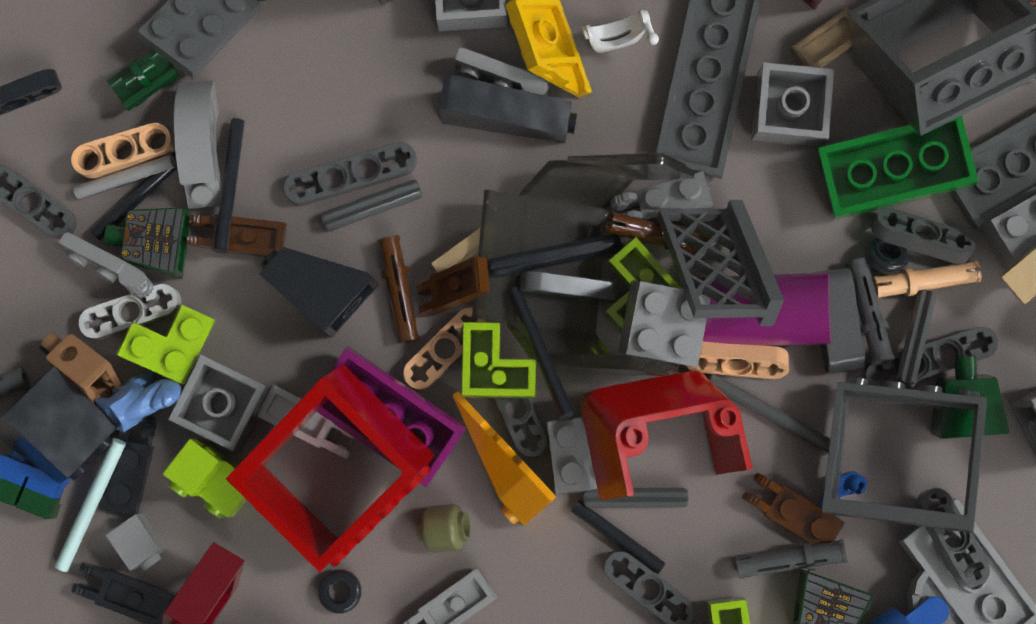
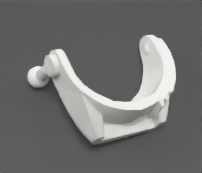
(635, 24)

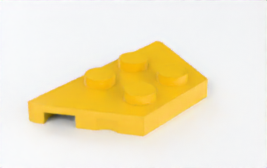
(548, 44)

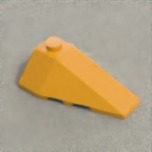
(513, 480)

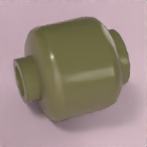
(443, 528)

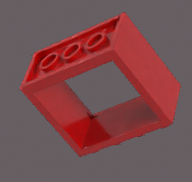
(287, 513)

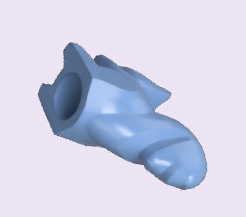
(138, 399)

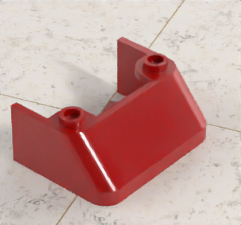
(618, 430)

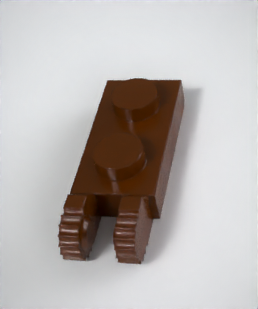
(246, 235)
(454, 286)
(795, 513)

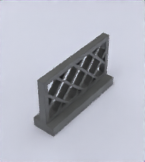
(745, 259)

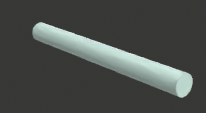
(89, 505)

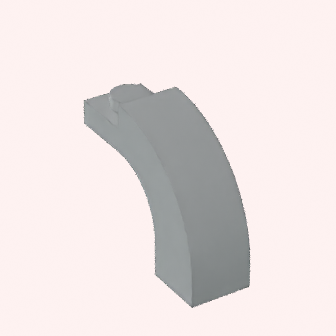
(195, 143)

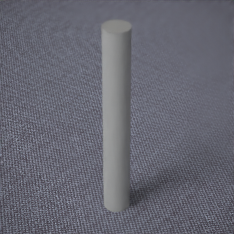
(125, 176)

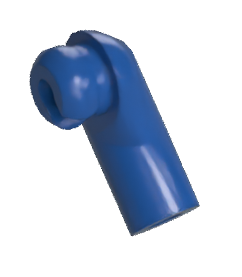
(850, 483)

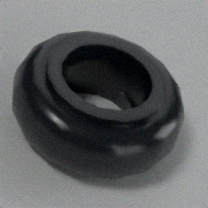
(883, 264)
(354, 596)

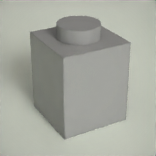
(137, 543)

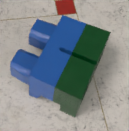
(29, 487)

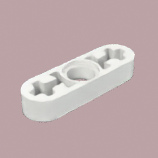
(108, 328)

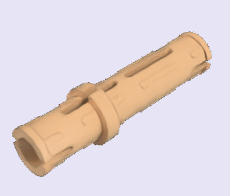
(911, 281)

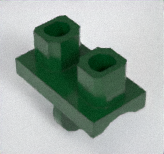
(142, 79)

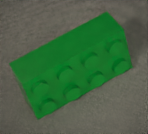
(896, 168)

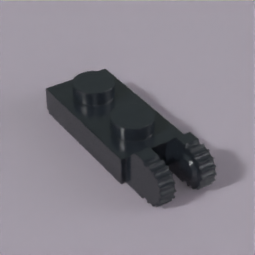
(129, 477)
(125, 594)

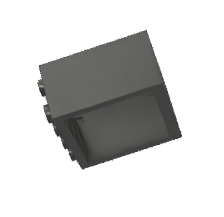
(957, 80)

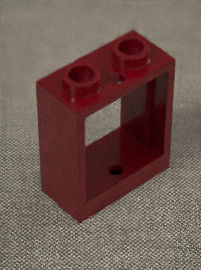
(206, 588)

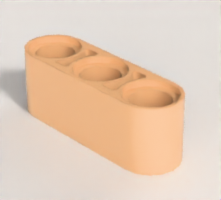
(108, 149)

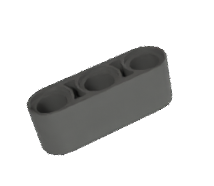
(847, 348)

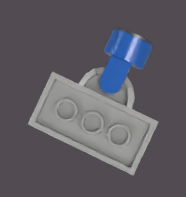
(939, 599)

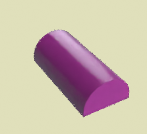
(801, 320)
(424, 419)

